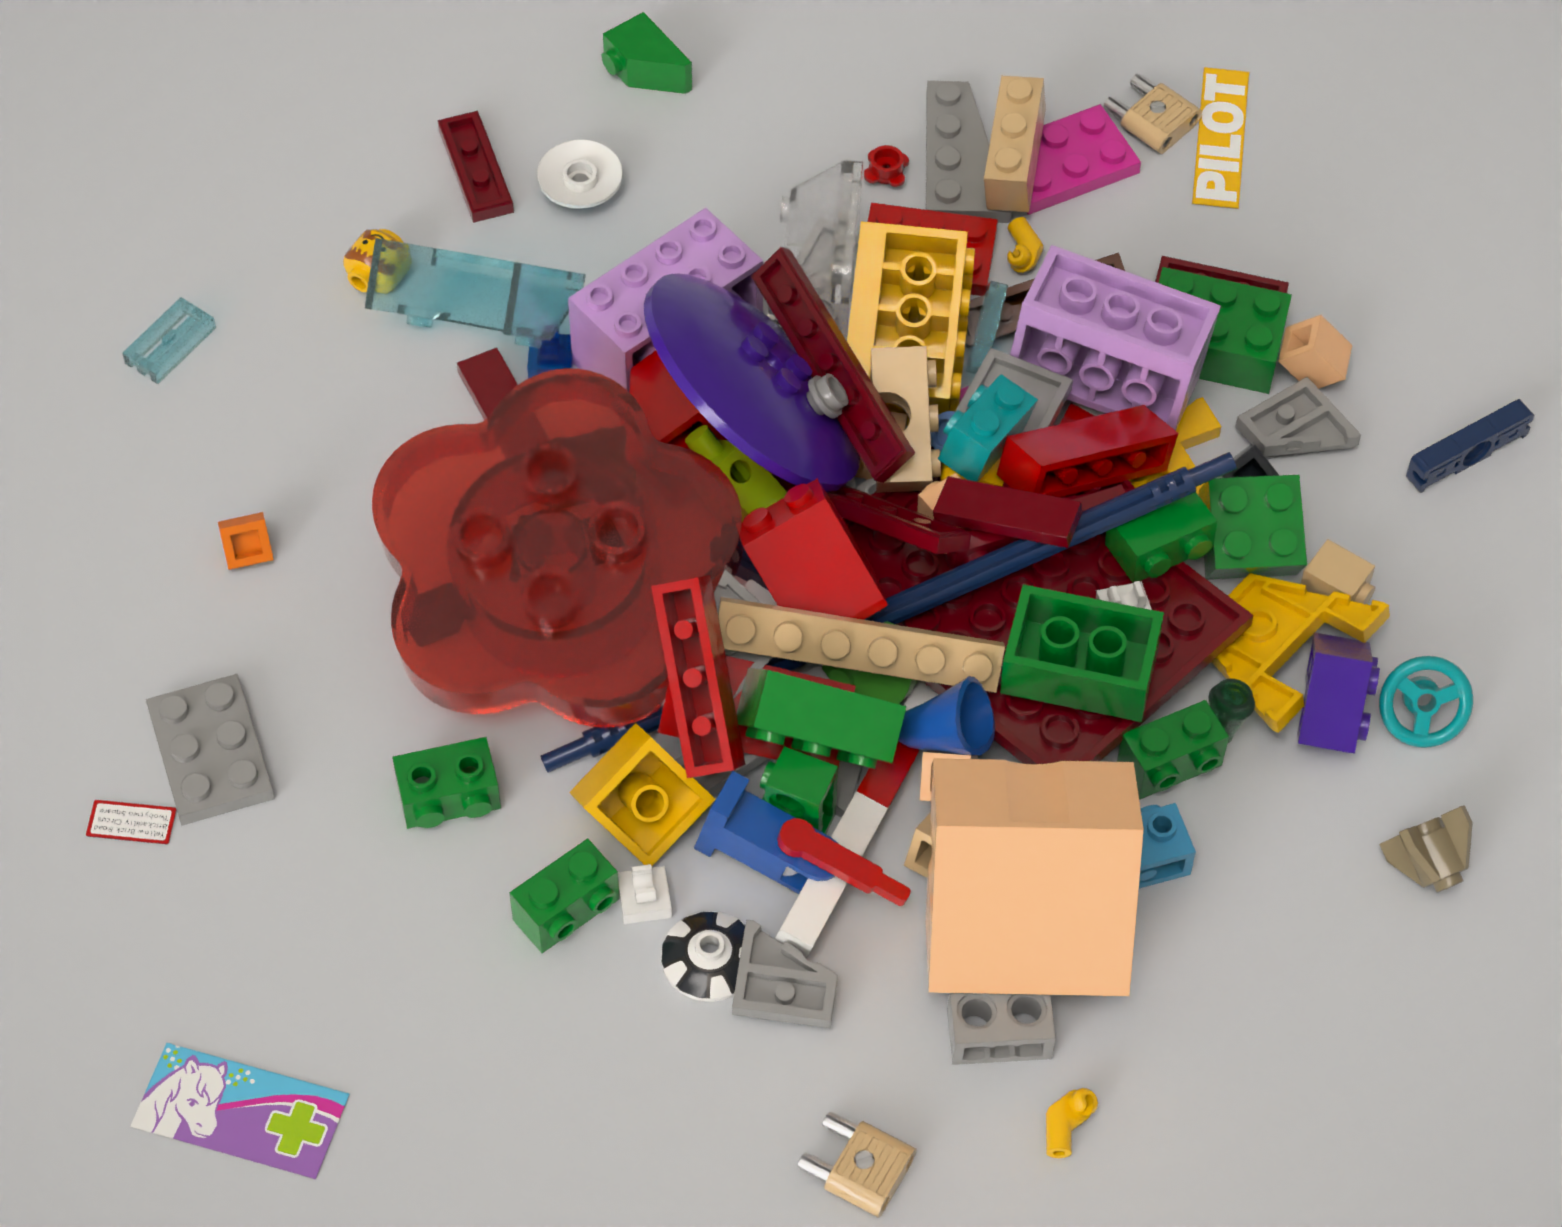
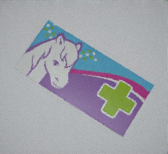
(240, 1110)

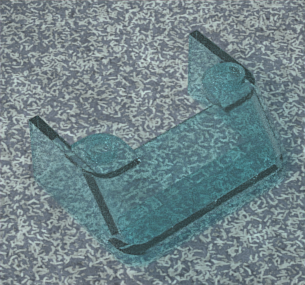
(470, 290)

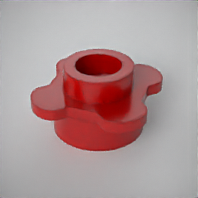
(886, 166)

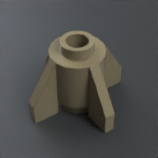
(1433, 850)

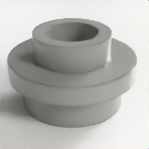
(826, 395)

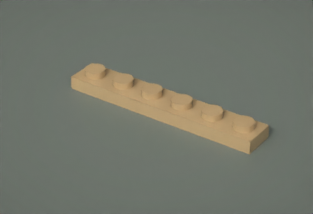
(858, 644)

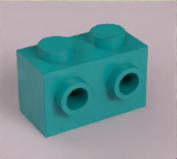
(980, 433)

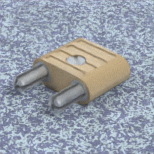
(1158, 117)
(867, 1167)

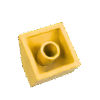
(642, 796)

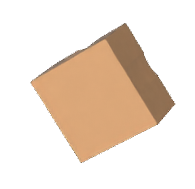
(1033, 877)

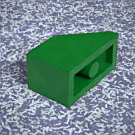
(646, 57)

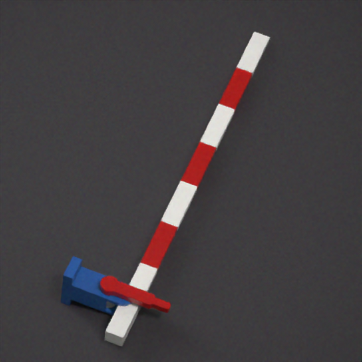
(806, 858)

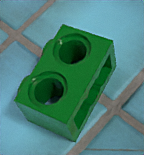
(802, 787)

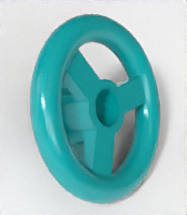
(1420, 685)

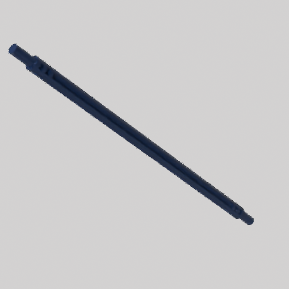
(960, 581)

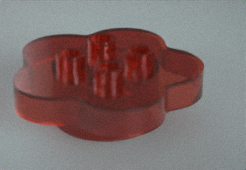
(539, 547)

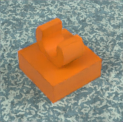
(245, 540)

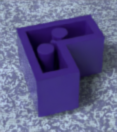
(1337, 684)

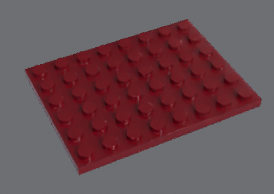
(1195, 630)

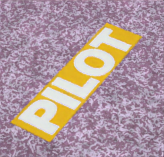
(1220, 138)

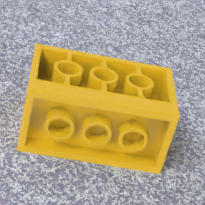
(913, 292)

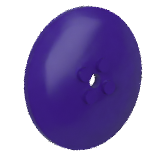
(746, 380)

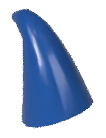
(952, 722)

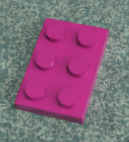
(1079, 157)

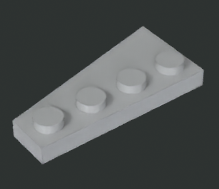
(956, 152)

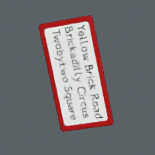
(131, 822)

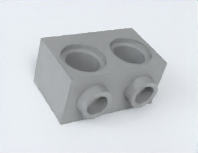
(1002, 1036)

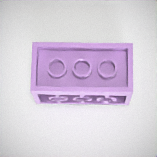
(608, 313)
(1114, 335)

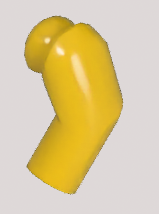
(1028, 246)
(1064, 1117)

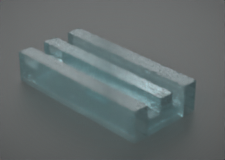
(987, 324)
(175, 343)

